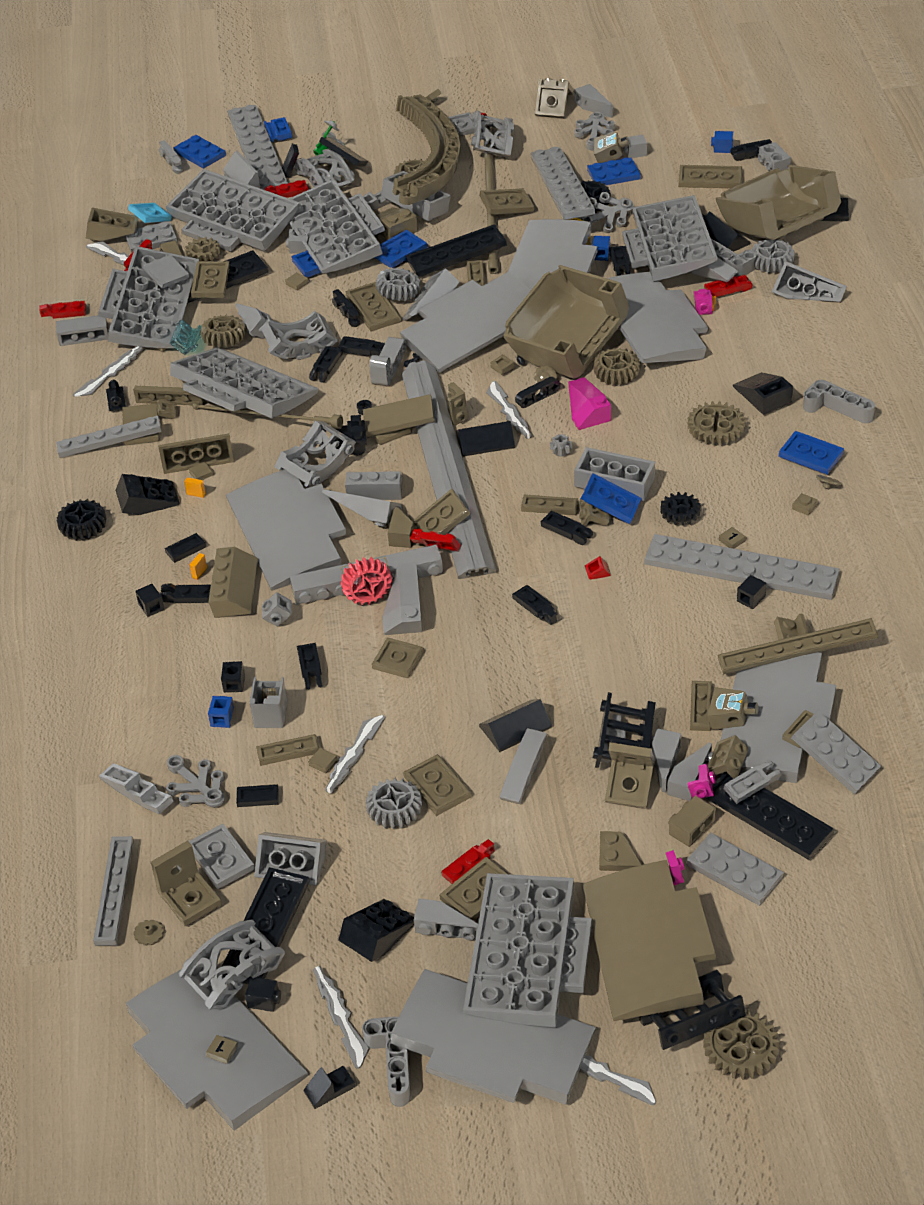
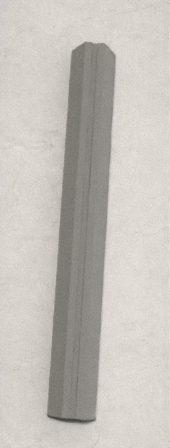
(448, 469)

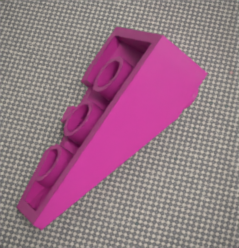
(588, 404)

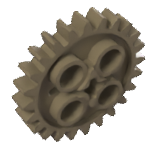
(729, 424)
(742, 1045)

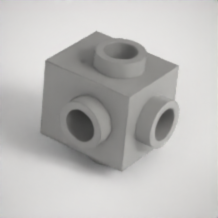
(276, 609)

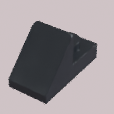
(328, 1086)

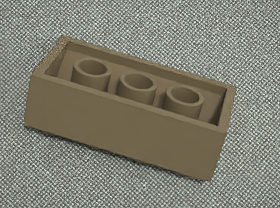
(188, 453)
(232, 582)

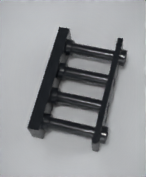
(643, 730)
(701, 1022)

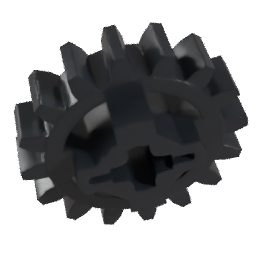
(682, 508)

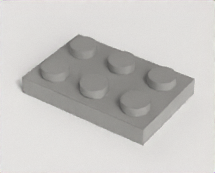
(157, 233)
(221, 856)

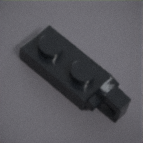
(535, 604)

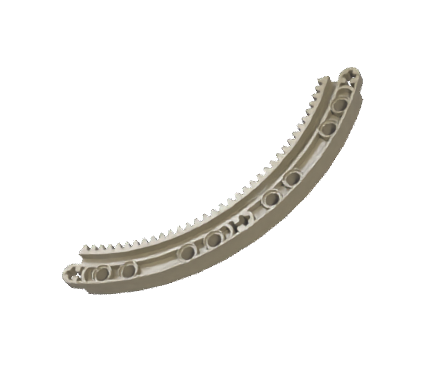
(444, 146)

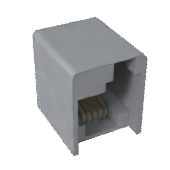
(268, 703)

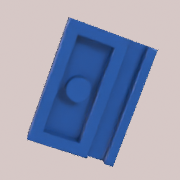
(278, 129)

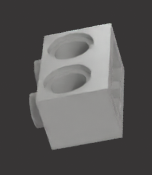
(774, 157)

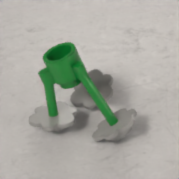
(320, 147)

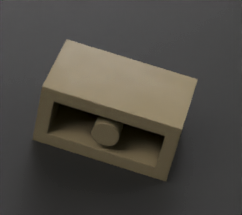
(691, 820)

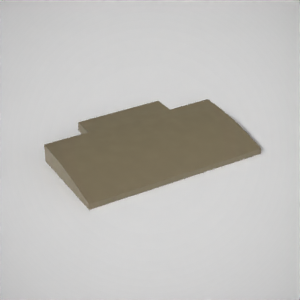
(648, 940)

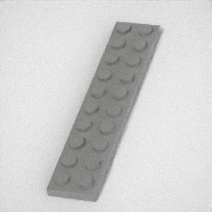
(256, 145)
(562, 183)
(738, 565)

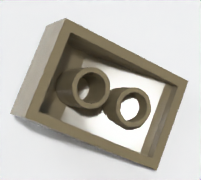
(396, 221)
(109, 224)

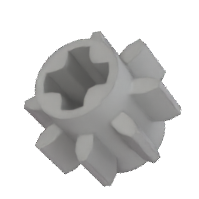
(560, 445)

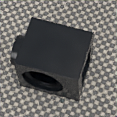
(149, 600)
(232, 676)

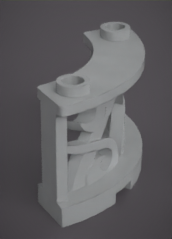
(505, 128)
(309, 168)
(279, 333)
(315, 474)
(262, 959)

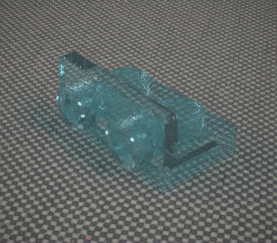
(185, 337)

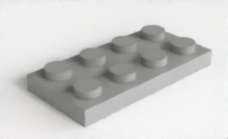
(836, 752)
(735, 869)

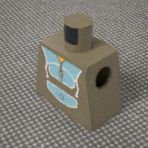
(609, 147)
(730, 708)

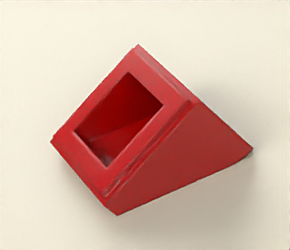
(597, 569)

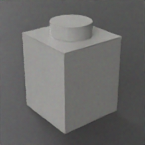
(637, 147)

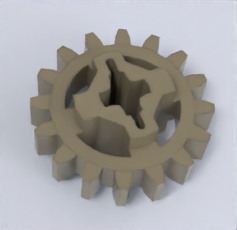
(203, 249)

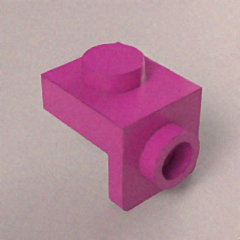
(703, 301)
(704, 786)
(675, 867)

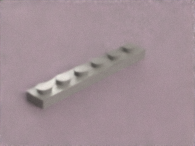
(108, 436)
(113, 891)

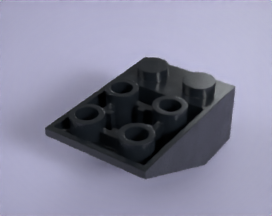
(765, 391)
(145, 494)
(375, 929)

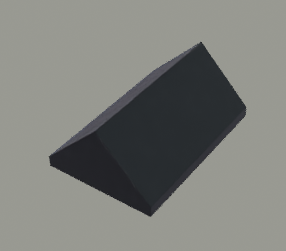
(723, 233)
(486, 438)
(510, 726)

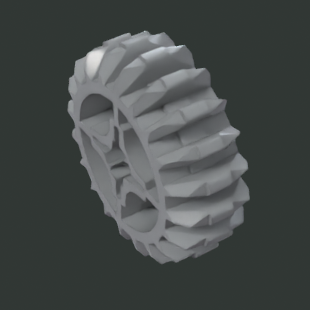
(772, 255)
(398, 284)
(394, 803)

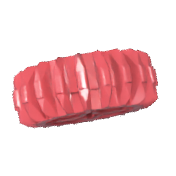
(358, 589)

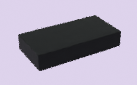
(290, 160)
(185, 547)
(257, 795)

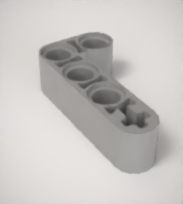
(742, 262)
(385, 365)
(838, 399)
(395, 1060)

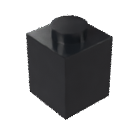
(751, 592)
(262, 994)

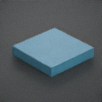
(149, 212)

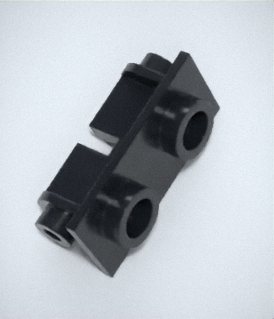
(115, 396)

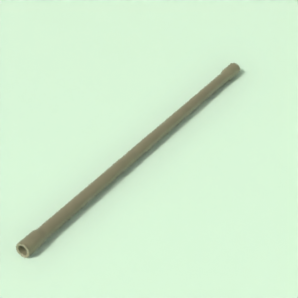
(492, 263)

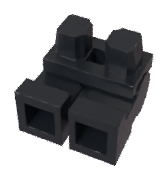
(354, 430)

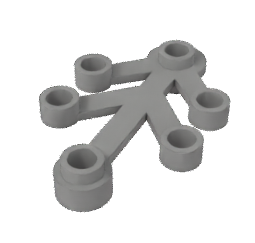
(596, 119)
(610, 211)
(210, 796)

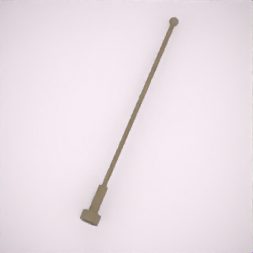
(335, 421)

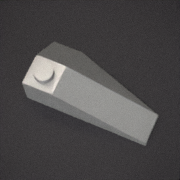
(805, 285)
(435, 287)
(370, 508)
(402, 608)

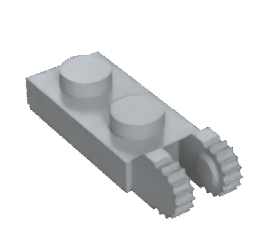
(171, 157)
(751, 781)

